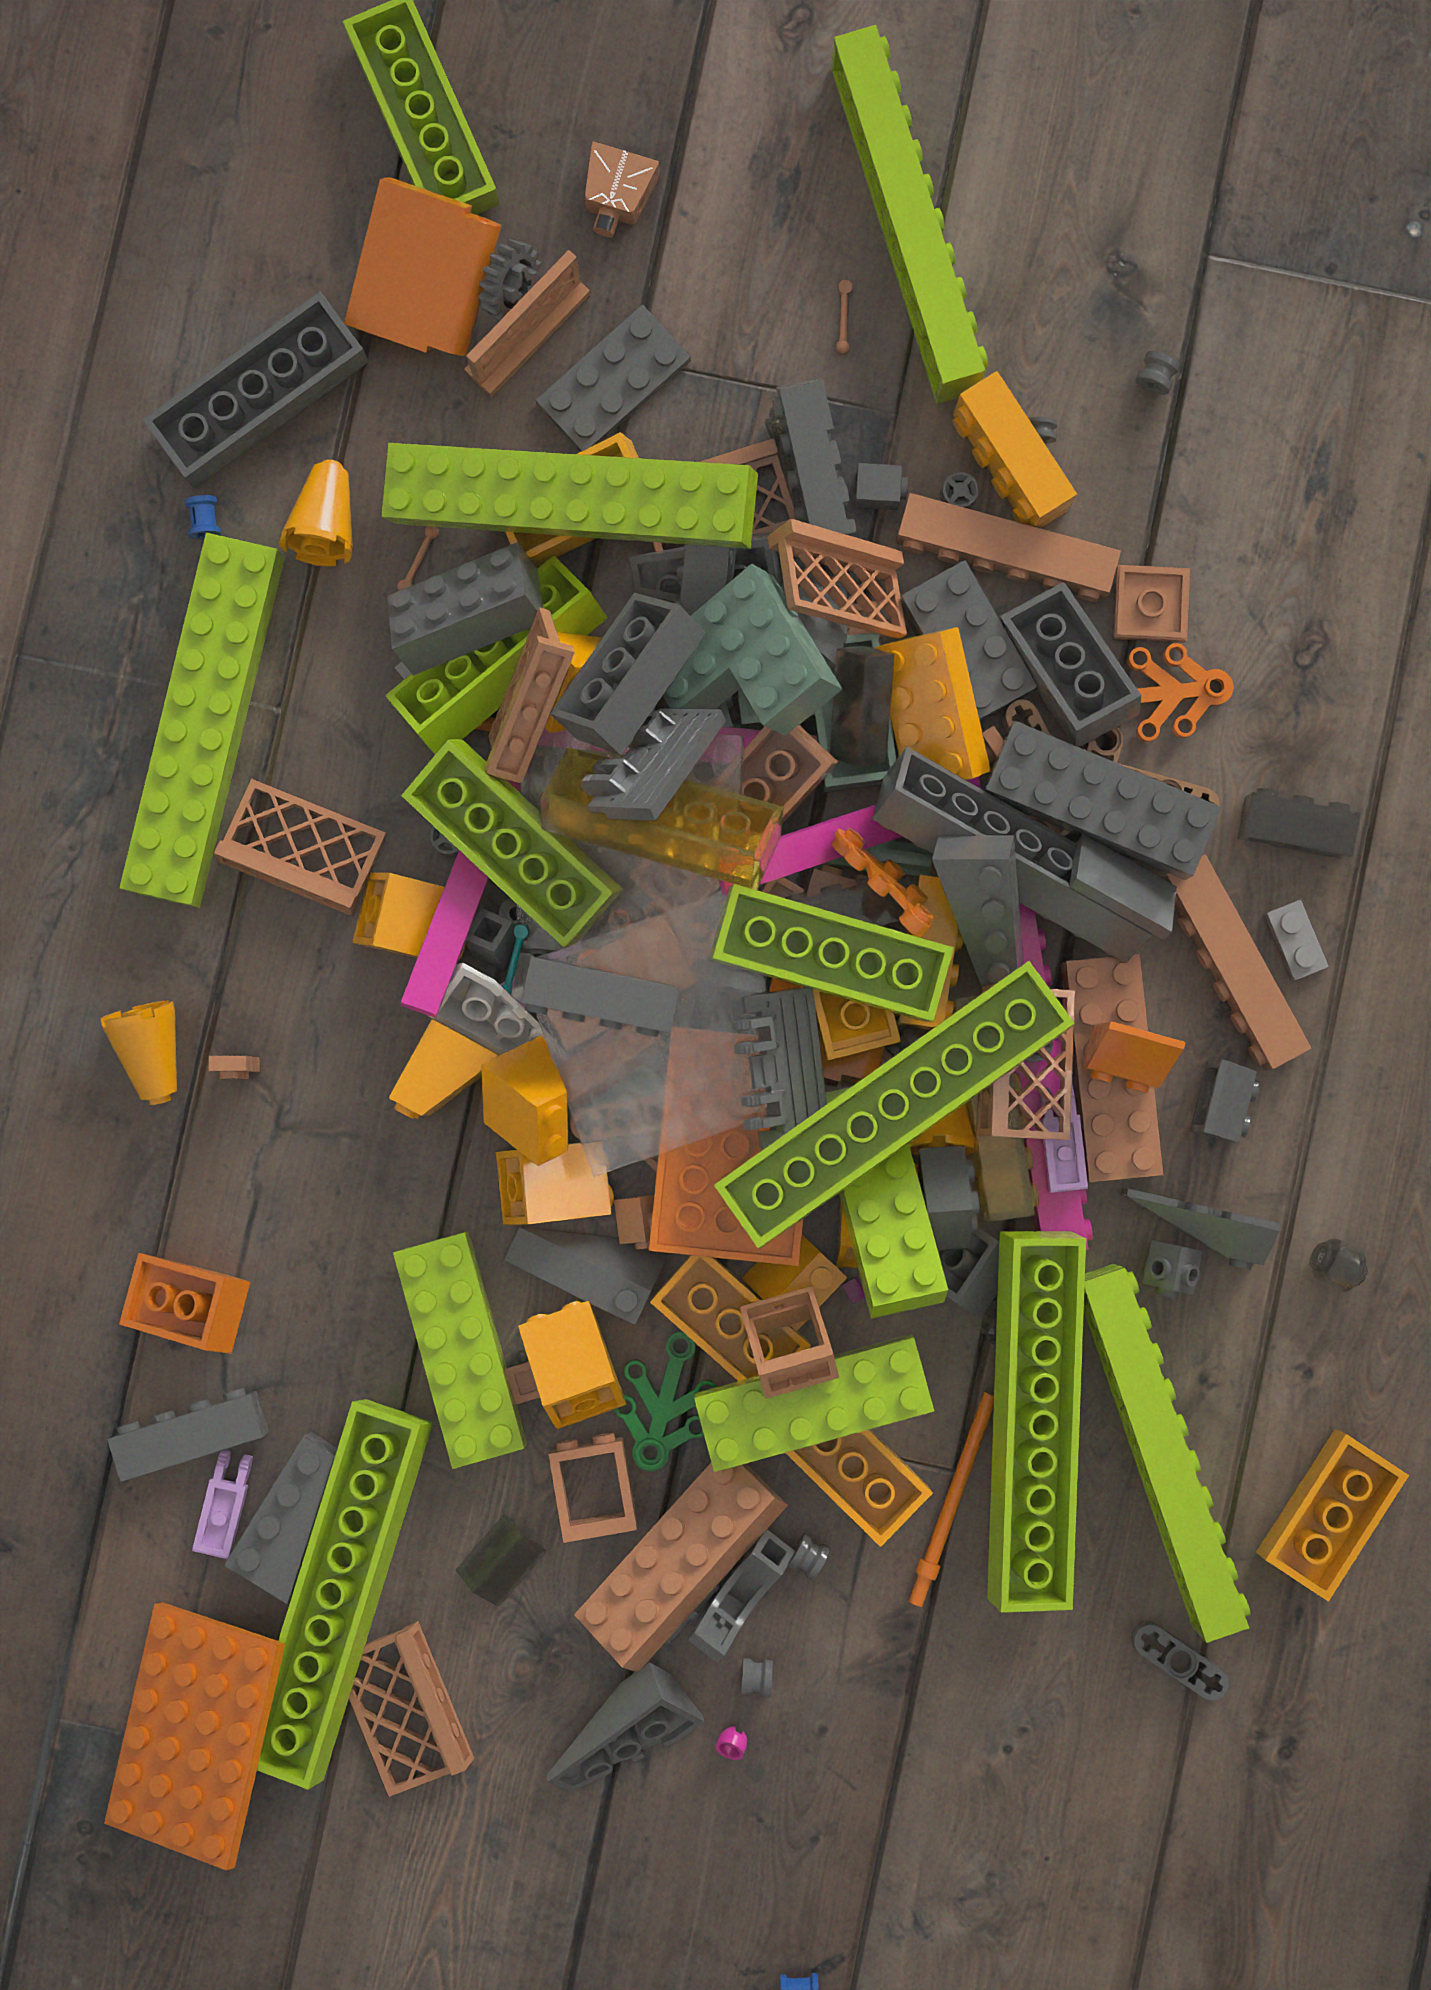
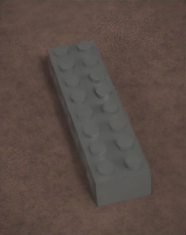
(930, 801)

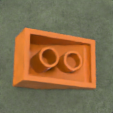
(1130, 1055)
(185, 1303)

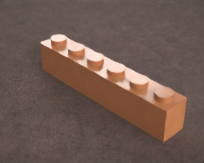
(1007, 547)
(1237, 967)

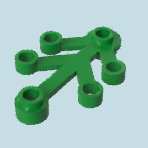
(661, 1408)

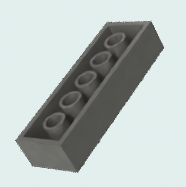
(256, 390)
(1102, 800)

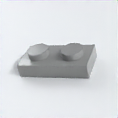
(1296, 940)

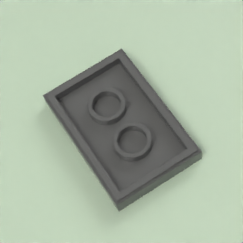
(1123, 887)

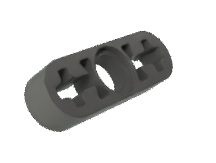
(1208, 1667)

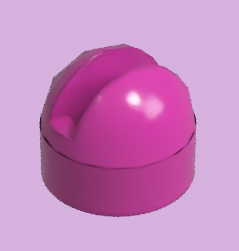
(731, 1743)

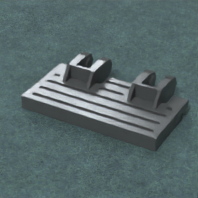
(655, 764)
(788, 1060)

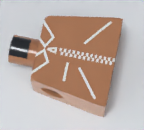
(618, 186)

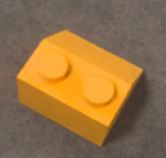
(813, 1270)

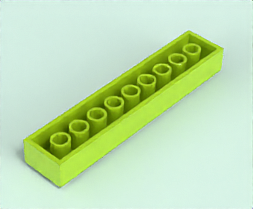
(907, 213)
(570, 495)
(202, 720)
(894, 1105)
(1036, 1420)
(1162, 1455)
(340, 1587)

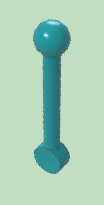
(521, 931)

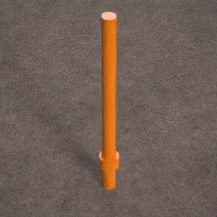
(928, 1566)

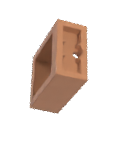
(795, 1369)
(597, 1525)

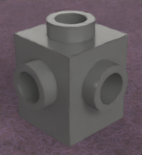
(1172, 1269)

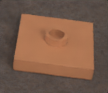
(1151, 603)

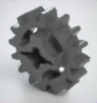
(509, 277)

